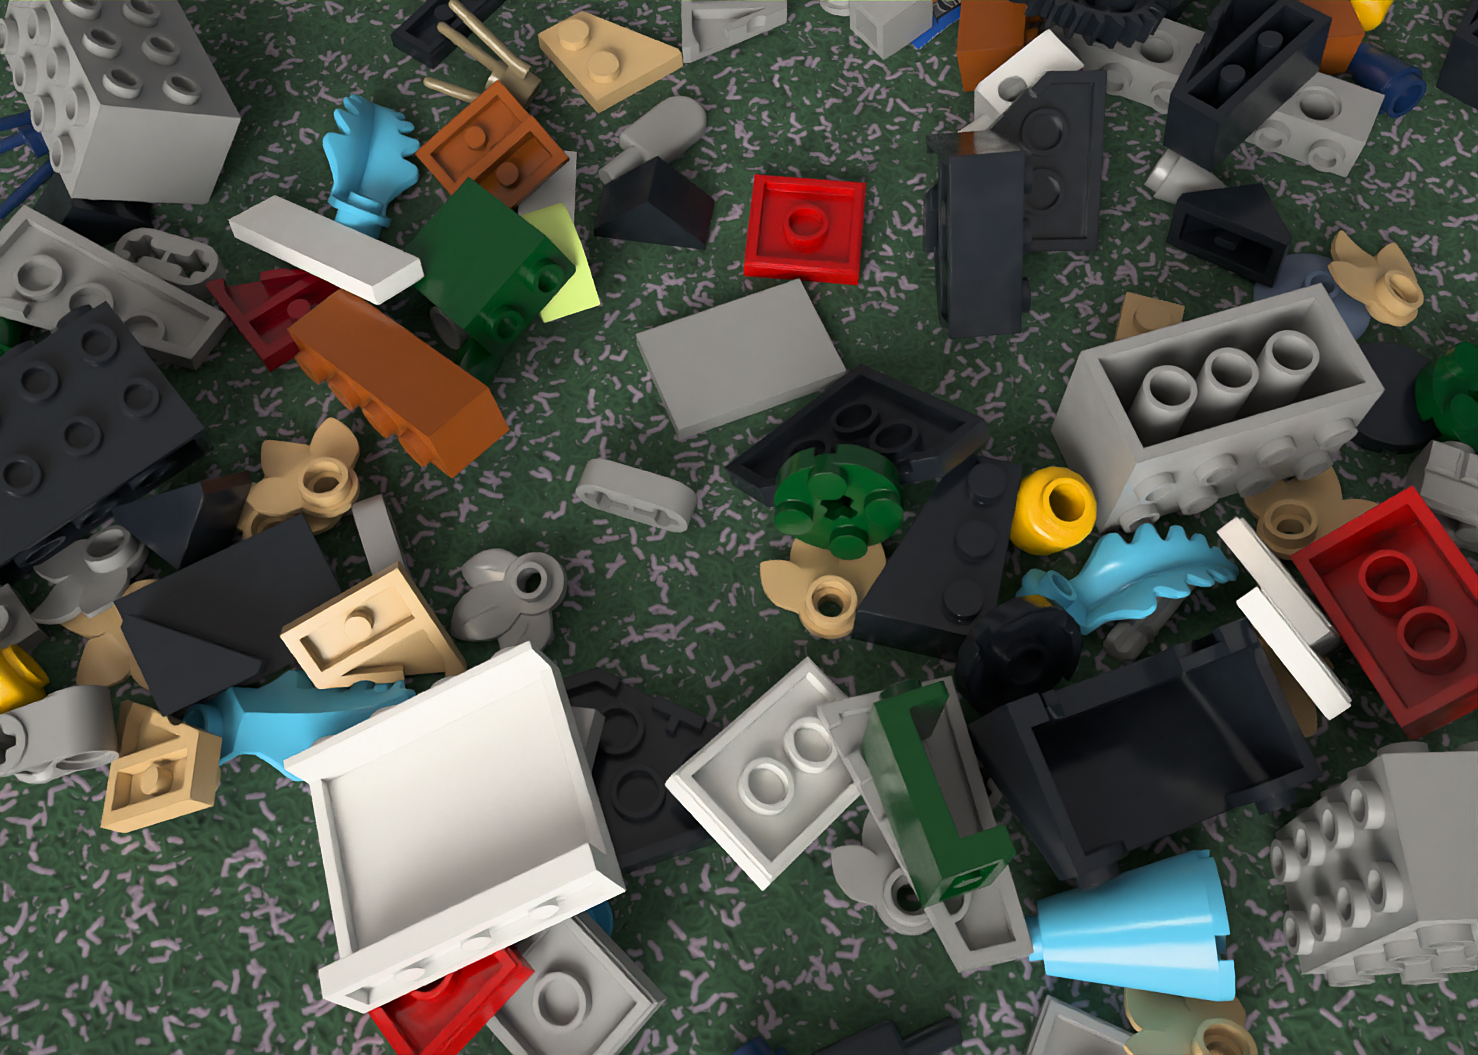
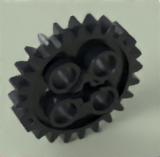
(1101, 19)

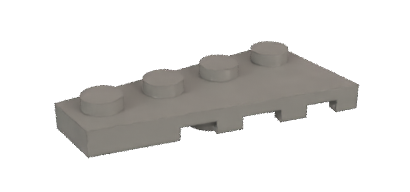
(56, 270)
(974, 927)

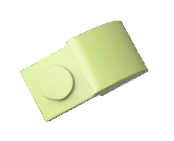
(579, 291)

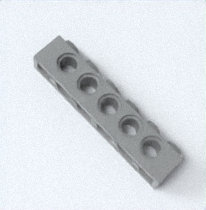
(1318, 125)

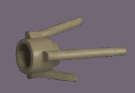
(510, 71)

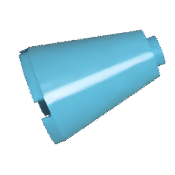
(1142, 930)

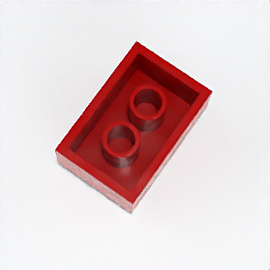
(1402, 608)

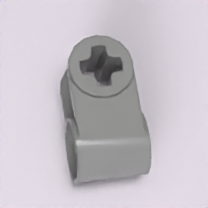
(58, 735)

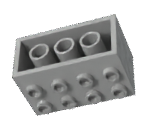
(121, 97)
(1214, 407)
(1386, 870)

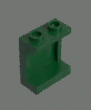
(487, 267)
(933, 852)

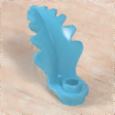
(368, 163)
(1127, 577)
(289, 715)

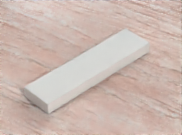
(327, 249)

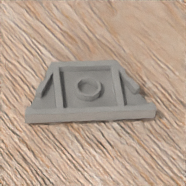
(723, 23)

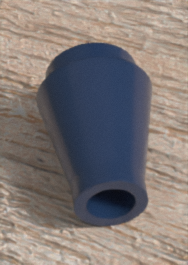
(1388, 76)

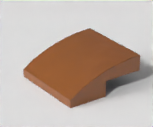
(495, 147)

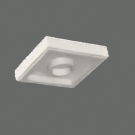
(1296, 655)

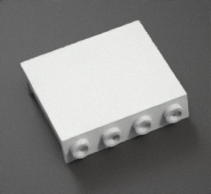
(455, 827)

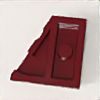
(269, 307)

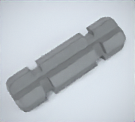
(1132, 635)

